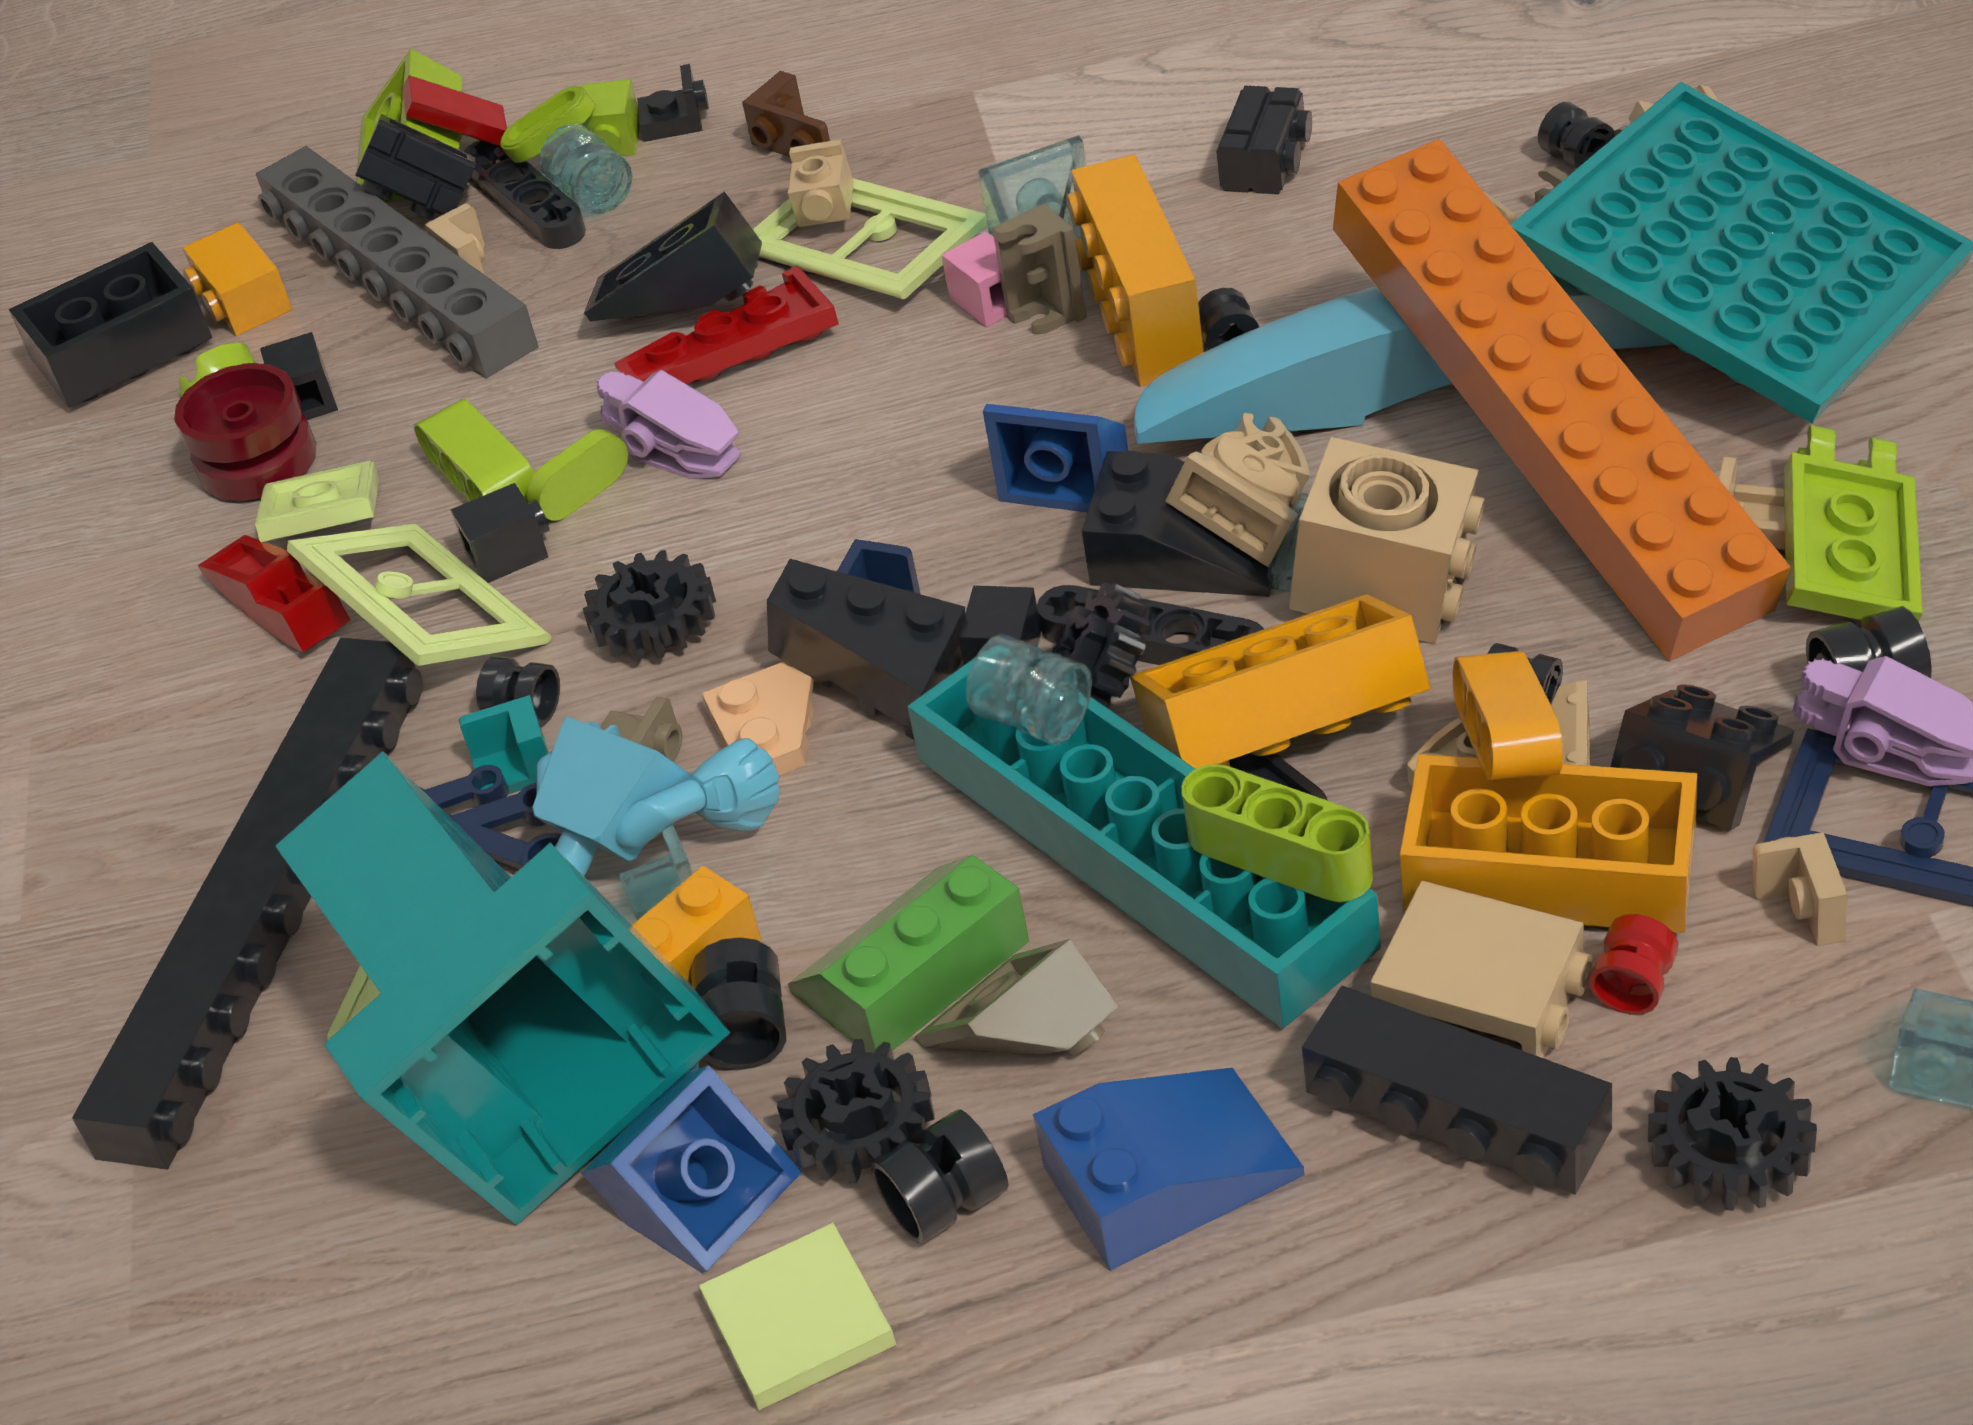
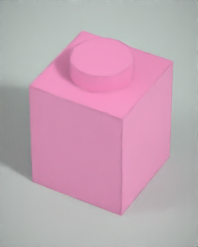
(975, 279)

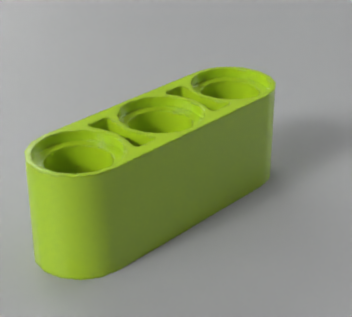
(471, 451)
(1278, 832)

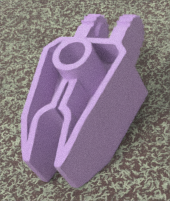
(669, 424)
(1890, 720)

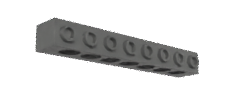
(397, 262)

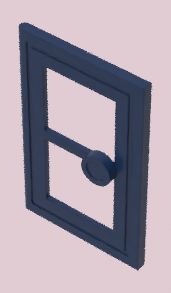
(1863, 861)

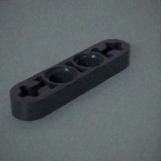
(492, 176)
(1163, 618)

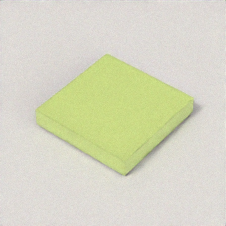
(317, 501)
(797, 1316)

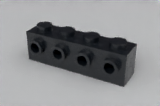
(1458, 1089)

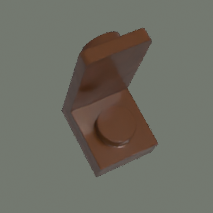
(778, 119)

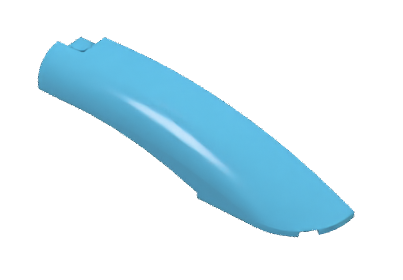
(1320, 369)

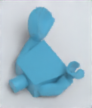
(624, 794)

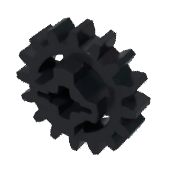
(649, 605)
(1106, 639)
(854, 1109)
(1732, 1133)

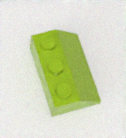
(391, 102)

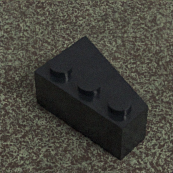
(863, 636)

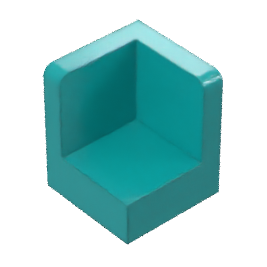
(507, 739)

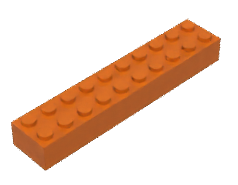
(1559, 401)

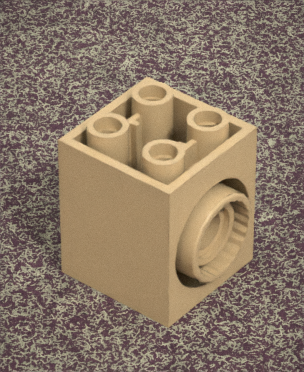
(1387, 531)

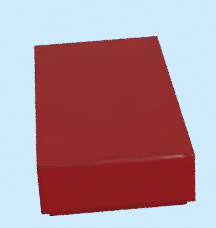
(454, 110)

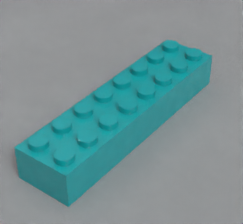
(1117, 821)

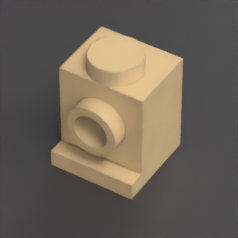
(820, 183)

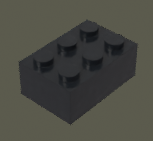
(111, 324)

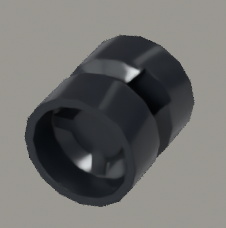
(1881, 634)
(744, 991)
(945, 1172)

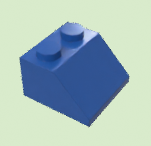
(1049, 455)
(693, 1170)

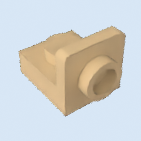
(460, 233)
(1810, 877)

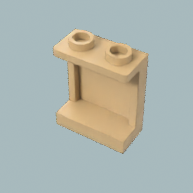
(1485, 966)

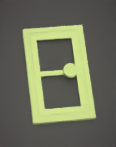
(956, 222)
(373, 604)

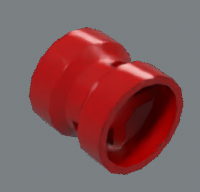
(1633, 964)

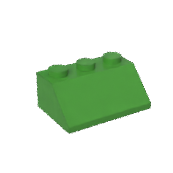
(917, 954)

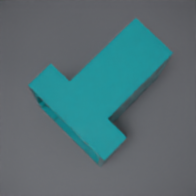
(508, 1008)

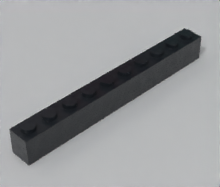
(241, 916)

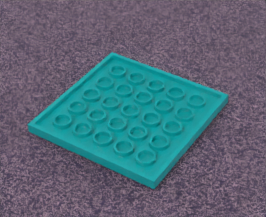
(1743, 249)

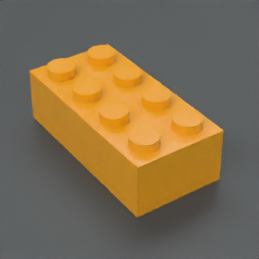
(1135, 268)
(1283, 683)
(1556, 844)

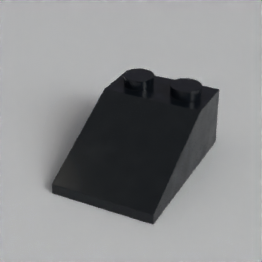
(683, 268)
(1149, 544)

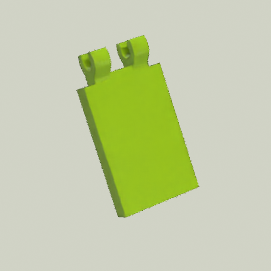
(1850, 530)

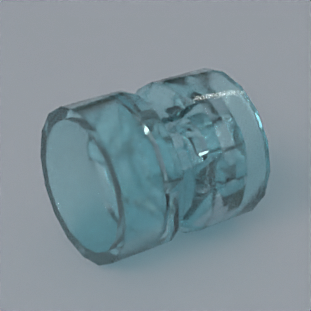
(586, 168)
(1029, 689)

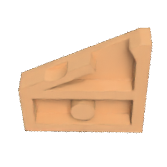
(768, 708)

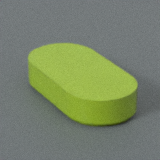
(529, 133)
(578, 474)

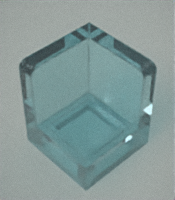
(655, 880)

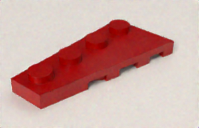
(747, 333)

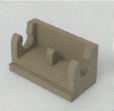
(1039, 269)

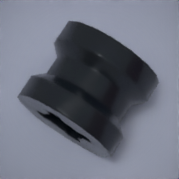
(1219, 310)

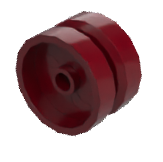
(245, 430)

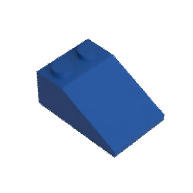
(1160, 1157)

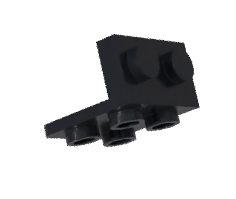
(1697, 735)

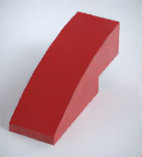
(275, 592)

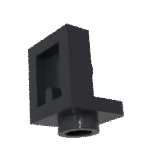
(673, 112)

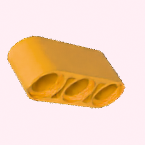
(1507, 715)

